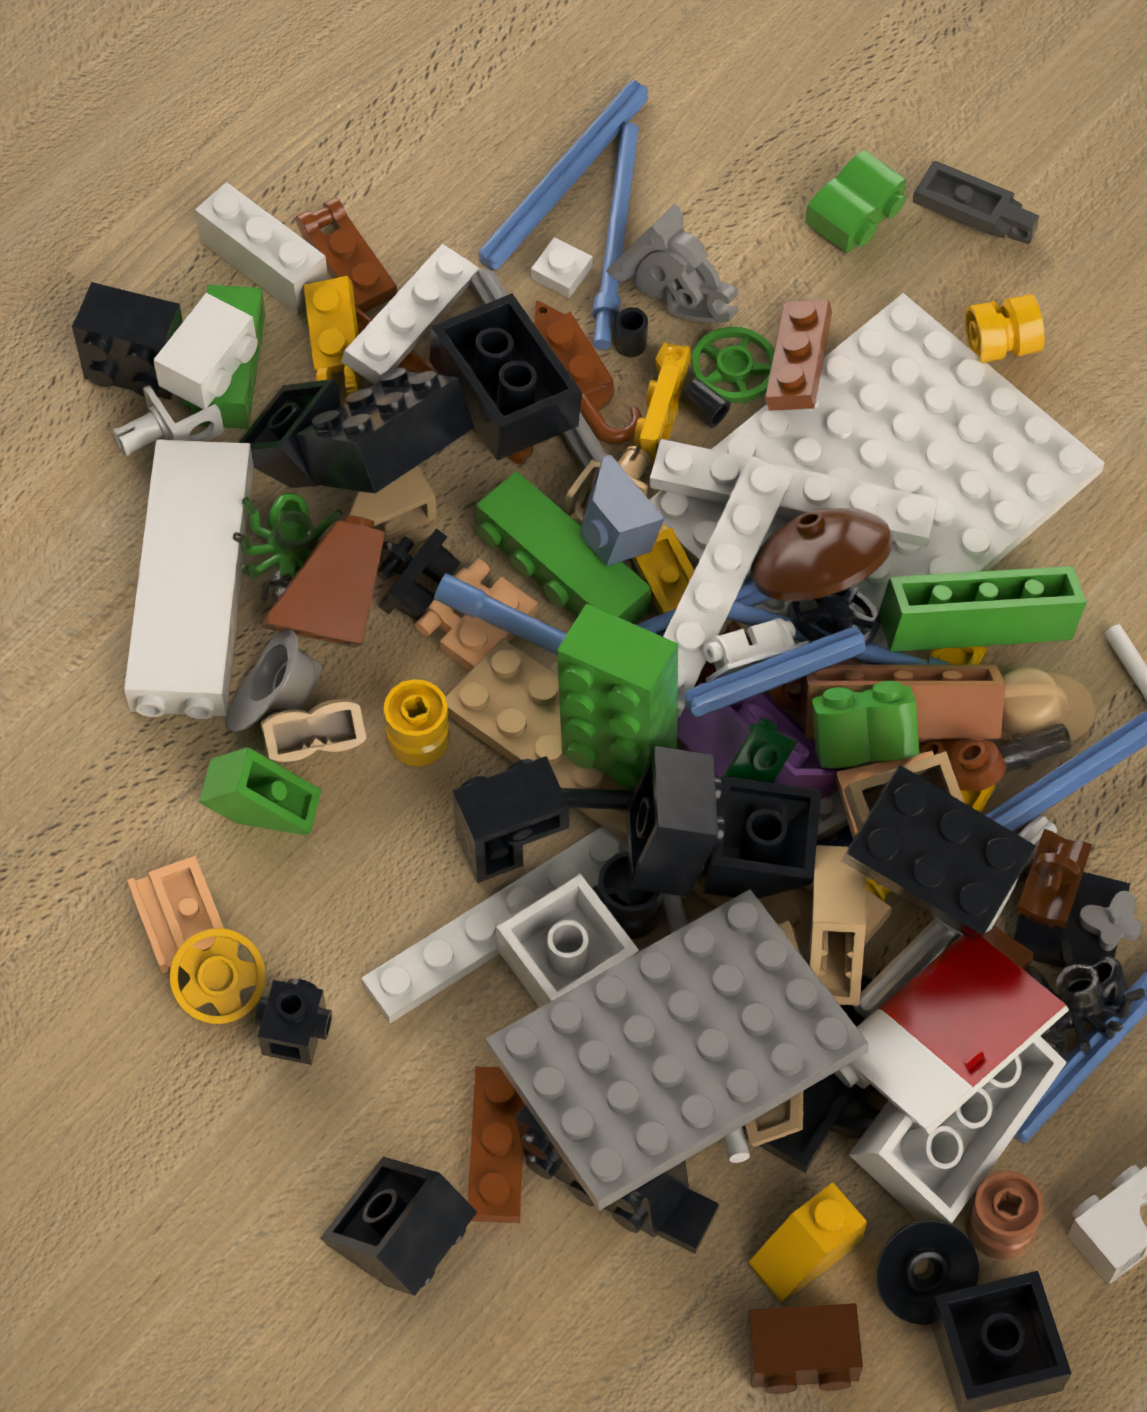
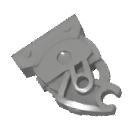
(676, 270)

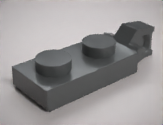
(975, 203)

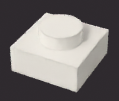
(561, 267)

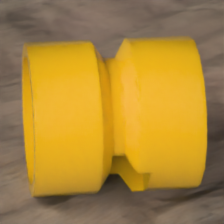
(1012, 328)
(416, 722)

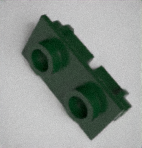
(761, 753)

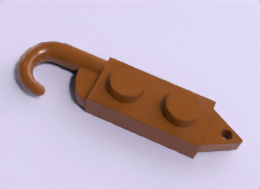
(586, 369)

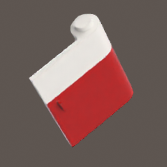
(951, 1031)

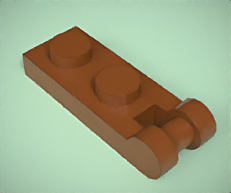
(347, 254)

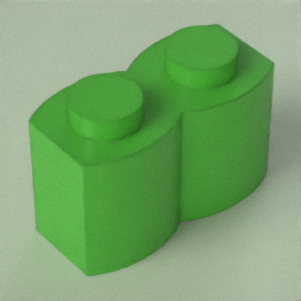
(856, 201)
(865, 725)

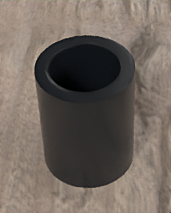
(631, 332)
(704, 402)

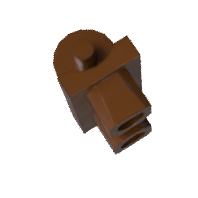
(1053, 880)

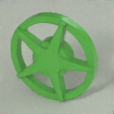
(734, 363)

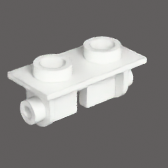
(732, 651)

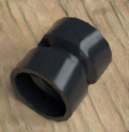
(633, 909)

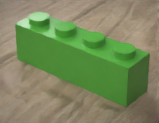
(550, 549)
(981, 608)

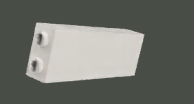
(189, 579)

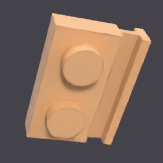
(174, 907)

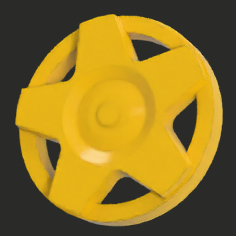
(217, 976)

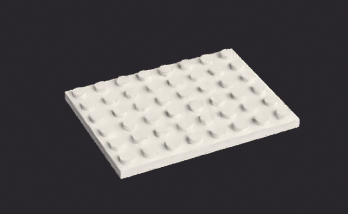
(922, 417)

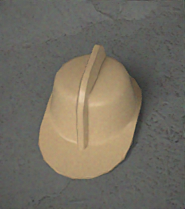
(1042, 700)

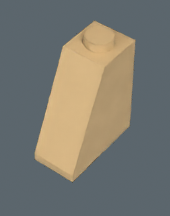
(838, 924)

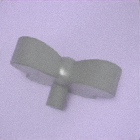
(1113, 921)

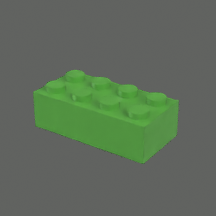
(616, 694)

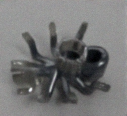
(1087, 993)

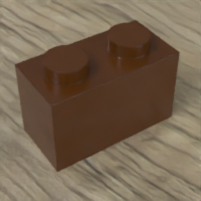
(804, 1347)

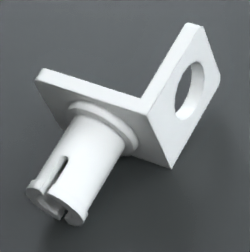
(159, 424)

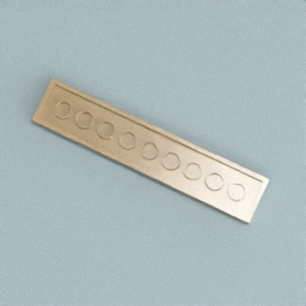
(516, 711)

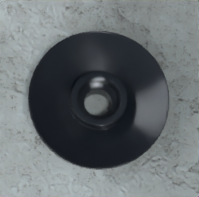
(950, 1268)

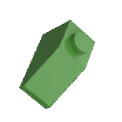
(259, 793)

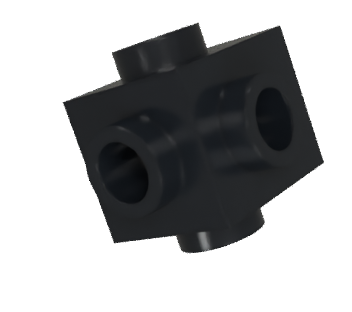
(292, 1020)

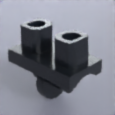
(406, 592)

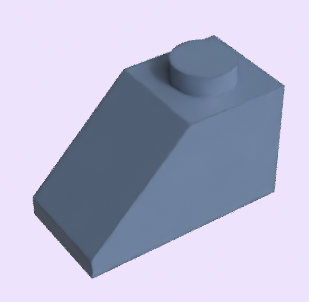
(619, 516)

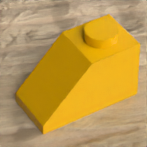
(808, 1243)

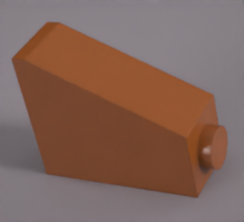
(333, 587)

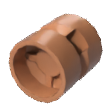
(999, 1226)

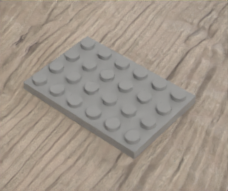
(675, 1048)

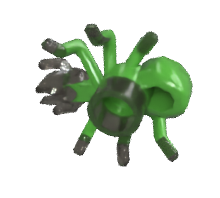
(287, 539)

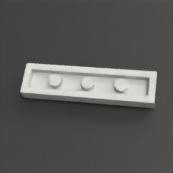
(410, 314)

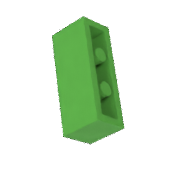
(238, 399)

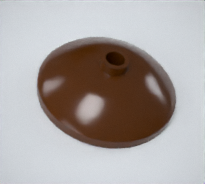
(821, 554)

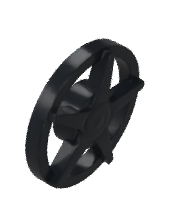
(837, 614)

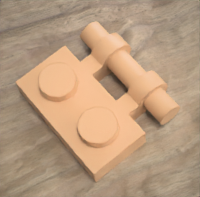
(470, 637)

